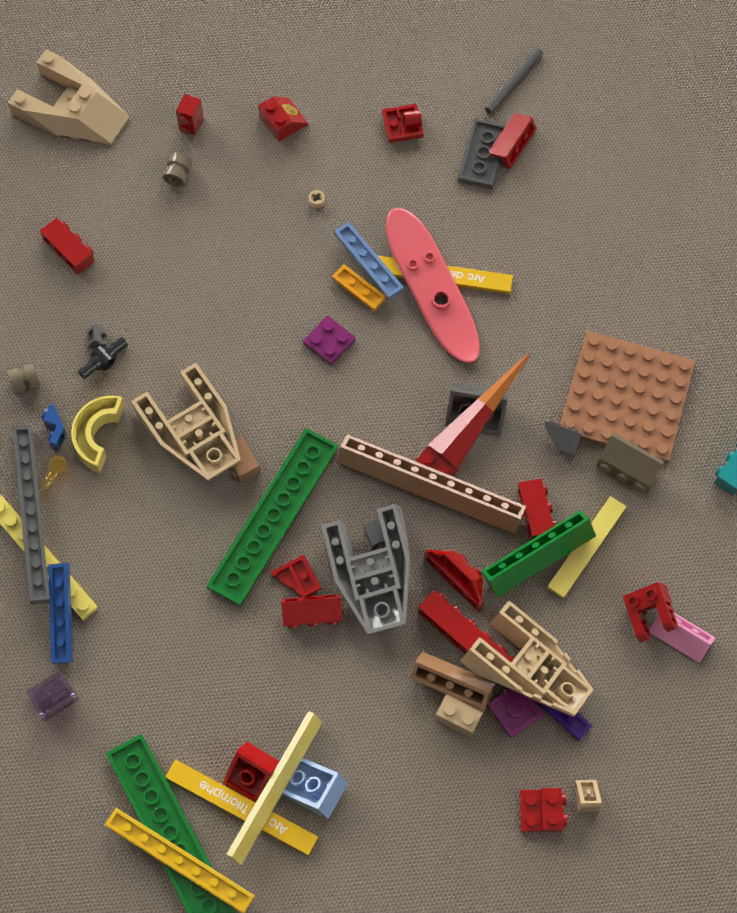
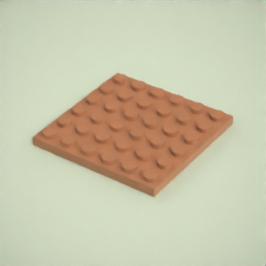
(627, 393)

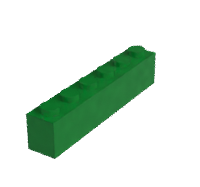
(539, 553)

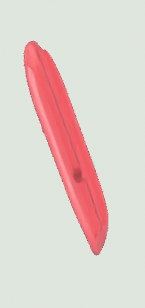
(428, 277)

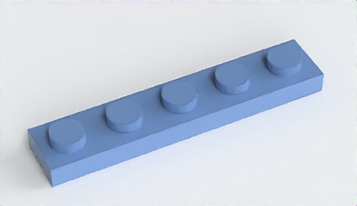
(368, 260)

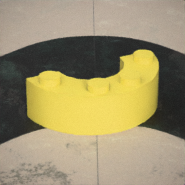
(87, 422)

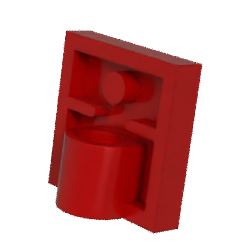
(402, 123)

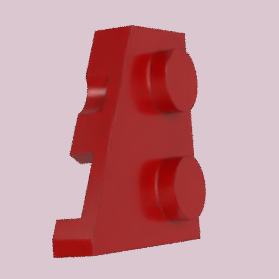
(298, 576)

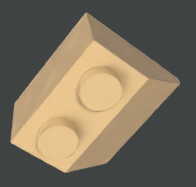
(459, 715)

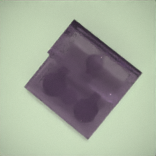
(52, 696)

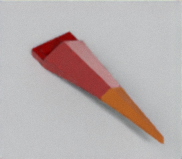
(453, 444)

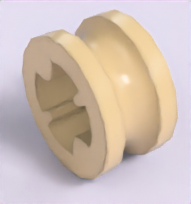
(315, 194)

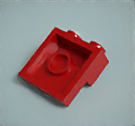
(542, 810)

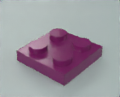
(329, 340)
(515, 712)

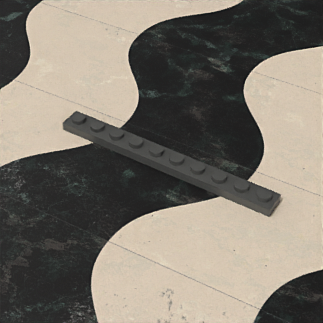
(30, 515)

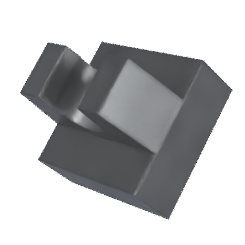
(94, 336)

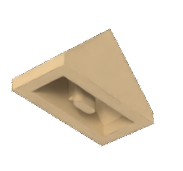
(588, 796)

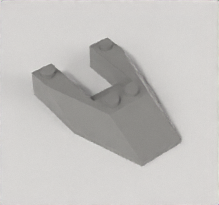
(377, 580)

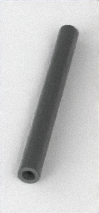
(512, 82)

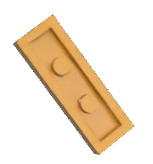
(358, 287)

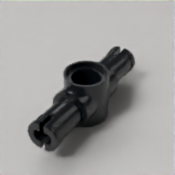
(102, 358)

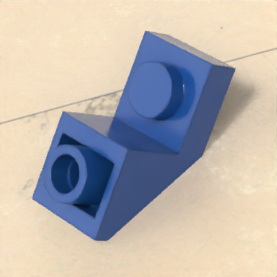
(52, 421)

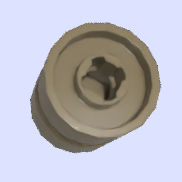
(176, 169)
(23, 378)

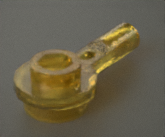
(57, 466)

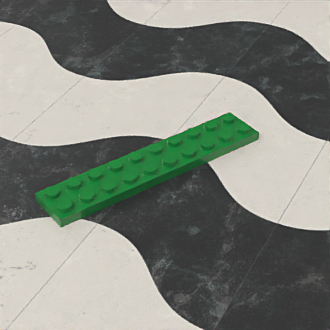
(272, 517)
(162, 814)

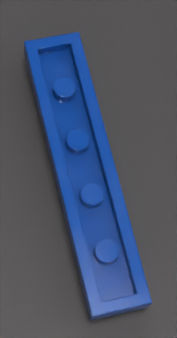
(60, 613)

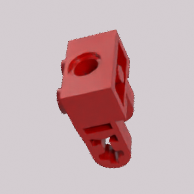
(646, 599)

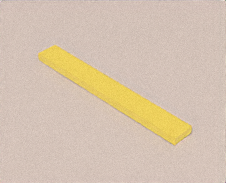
(274, 788)

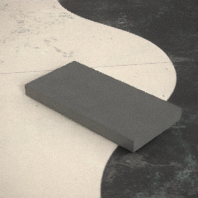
(478, 165)

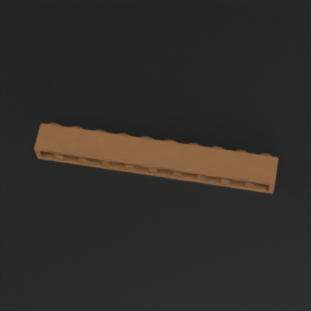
(431, 484)

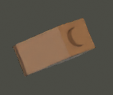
(248, 466)

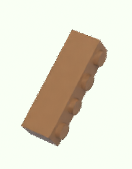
(452, 680)

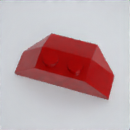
(458, 574)

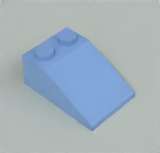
(315, 788)

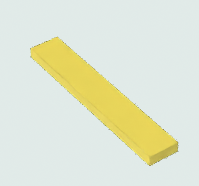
(582, 555)

